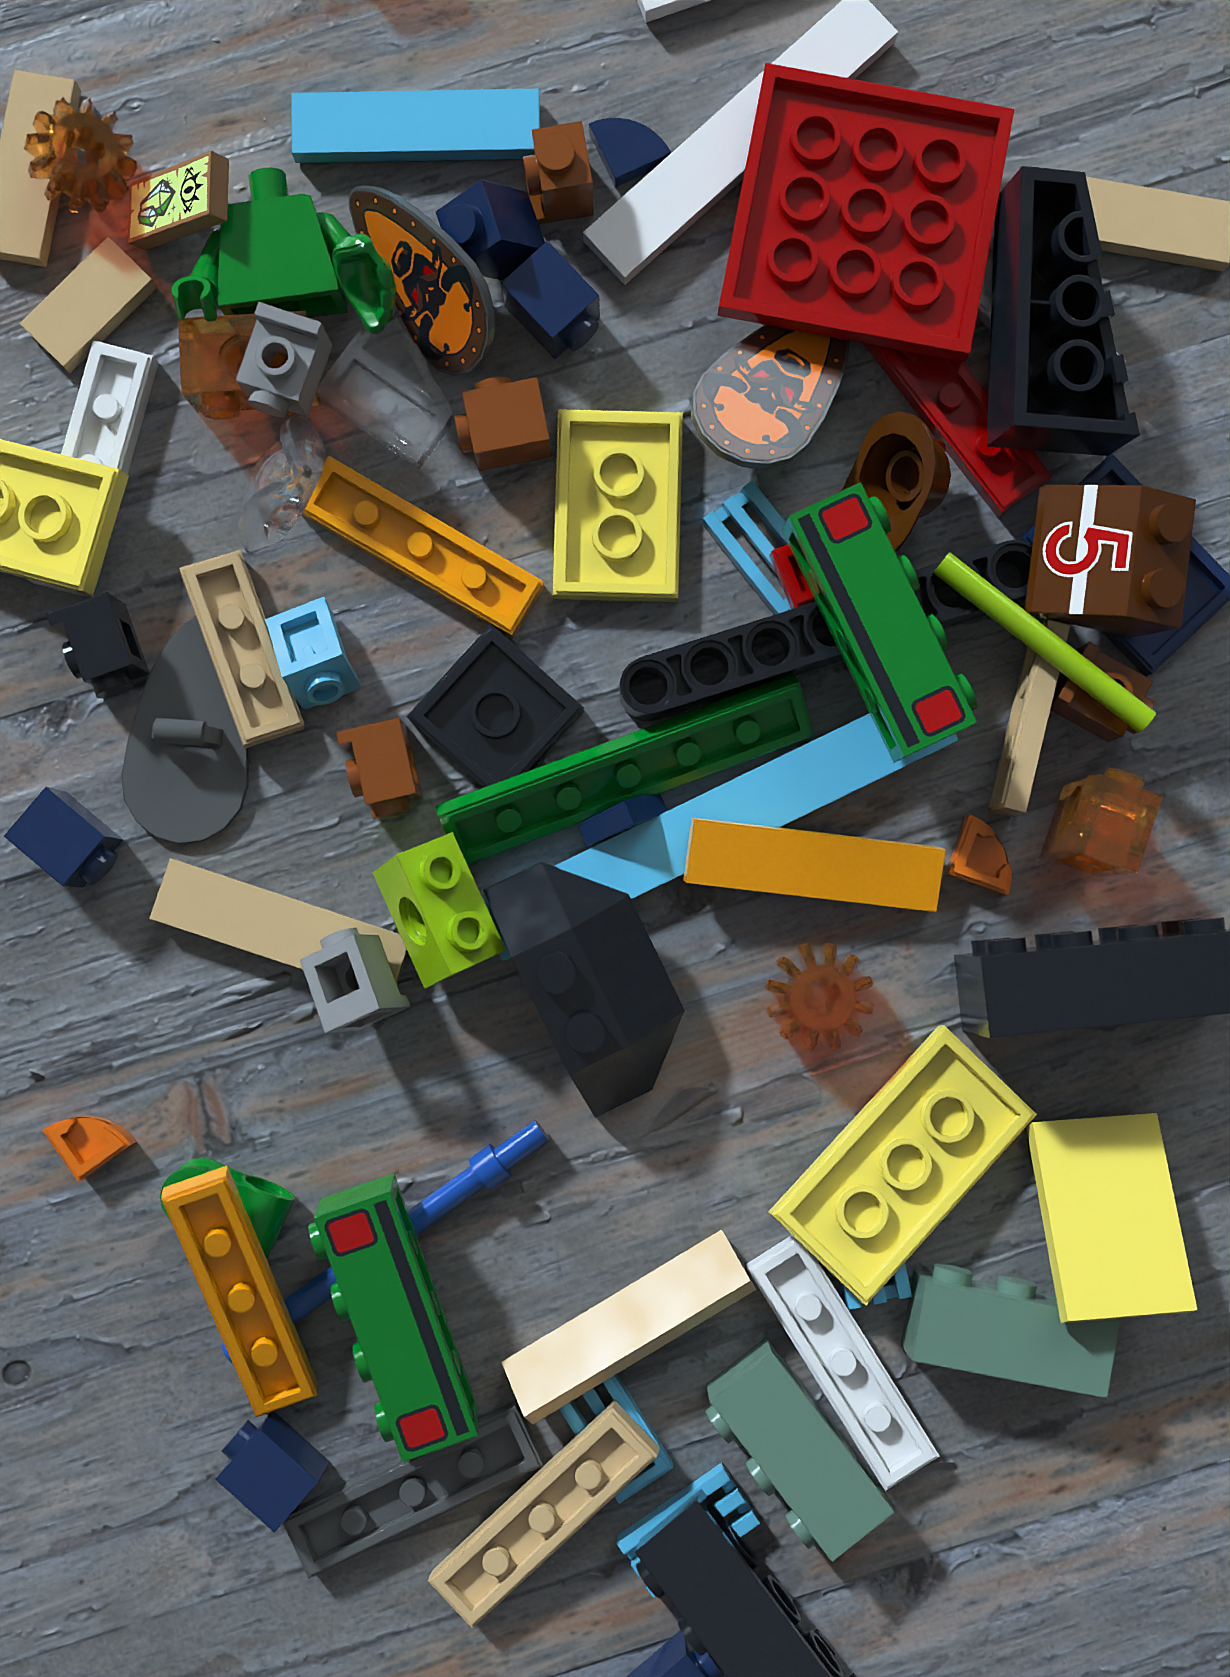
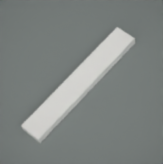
(717, 153)

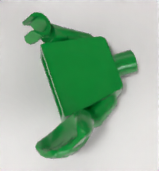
(287, 258)

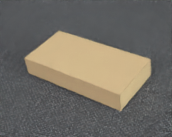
(88, 304)

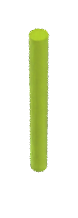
(1045, 643)

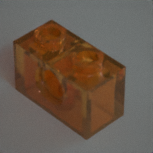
(211, 362)
(1102, 824)

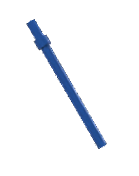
(487, 1169)

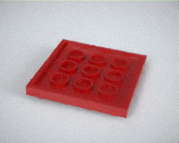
(866, 212)

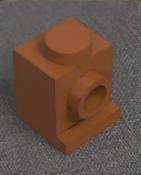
(559, 173)
(1084, 710)
(382, 767)

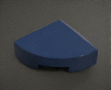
(627, 148)
(621, 818)

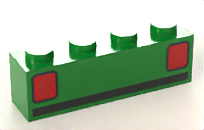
(878, 621)
(396, 1318)

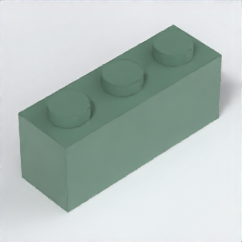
(1005, 1332)
(796, 1451)

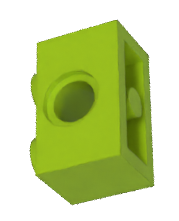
(438, 910)

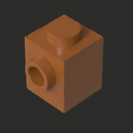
(503, 423)

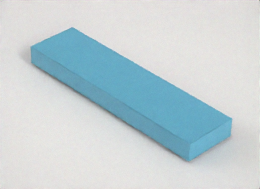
(414, 125)

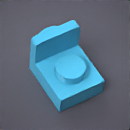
(312, 654)

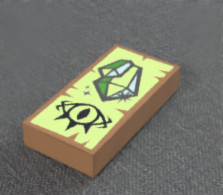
(178, 201)

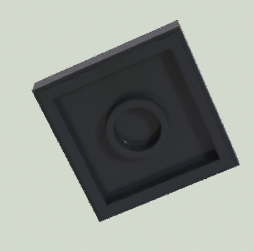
(495, 710)

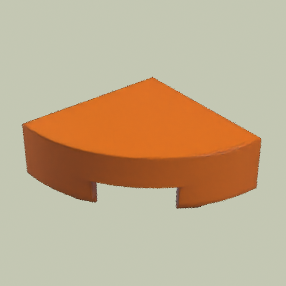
(980, 858)
(88, 1143)

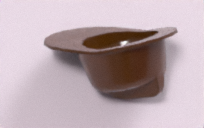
(903, 470)

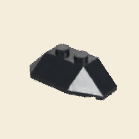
(590, 979)

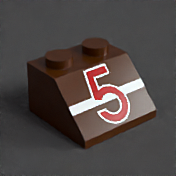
(1110, 557)

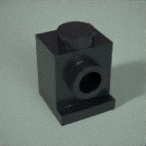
(100, 644)

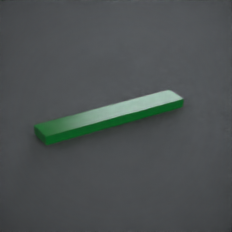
(627, 768)

